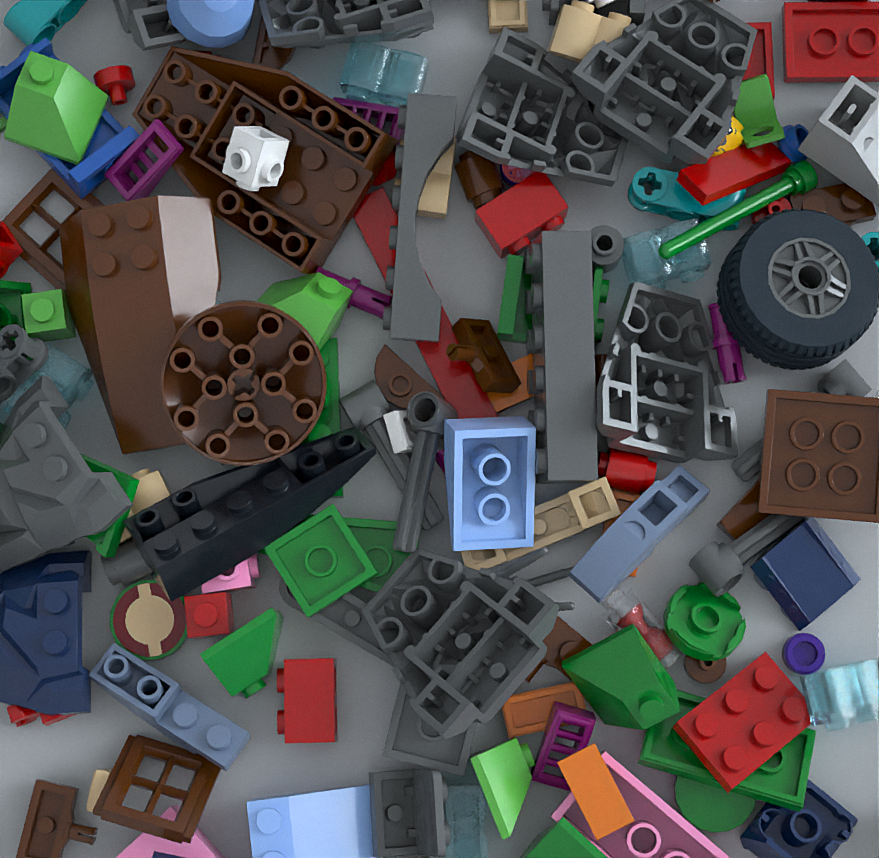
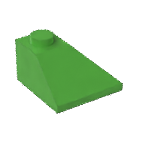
(54, 109)
(313, 301)
(504, 780)

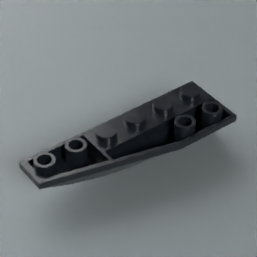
(241, 510)

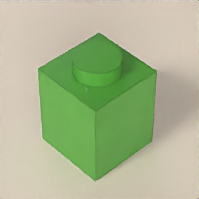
(48, 315)

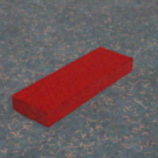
(732, 171)

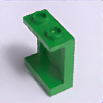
(513, 317)

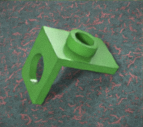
(757, 112)

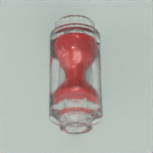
(629, 609)

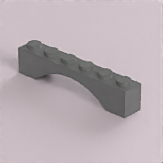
(428, 136)

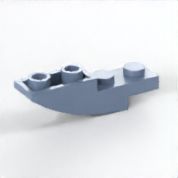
(637, 532)
(168, 707)

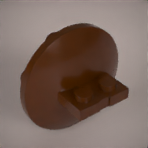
(242, 383)

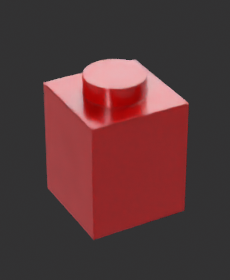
(209, 615)

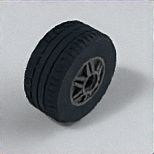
(798, 289)

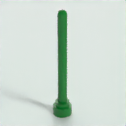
(796, 179)

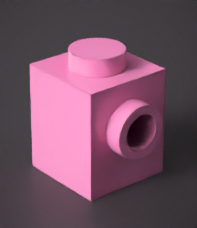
(235, 579)

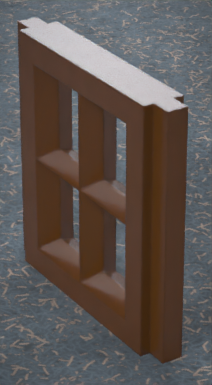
(32, 252)
(123, 775)

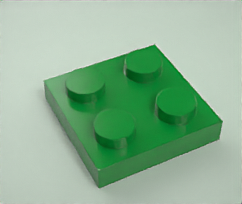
(320, 560)

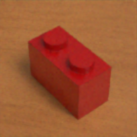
(522, 214)
(308, 700)

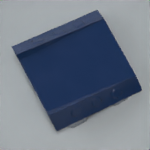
(804, 573)
(809, 833)

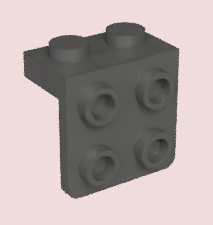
(408, 813)

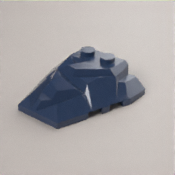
(44, 634)

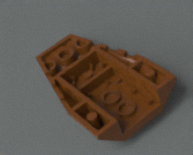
(130, 286)

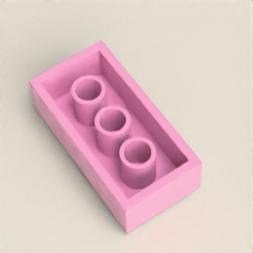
(656, 828)

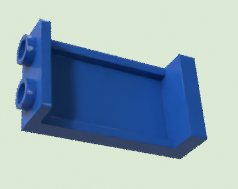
(106, 145)

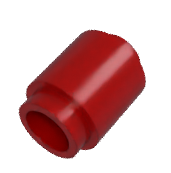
(626, 470)

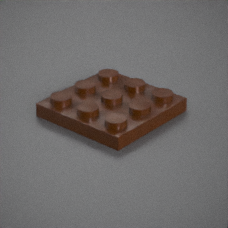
(820, 456)

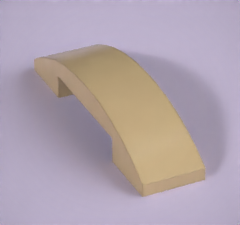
(556, 521)

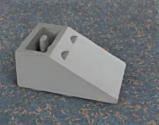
(848, 138)

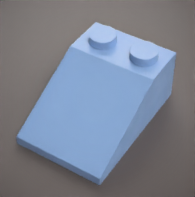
(490, 482)
(312, 824)

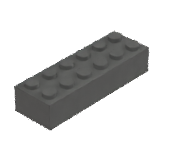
(562, 356)

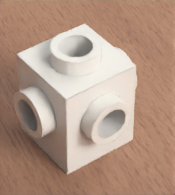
(255, 157)

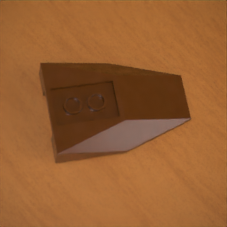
(326, 164)

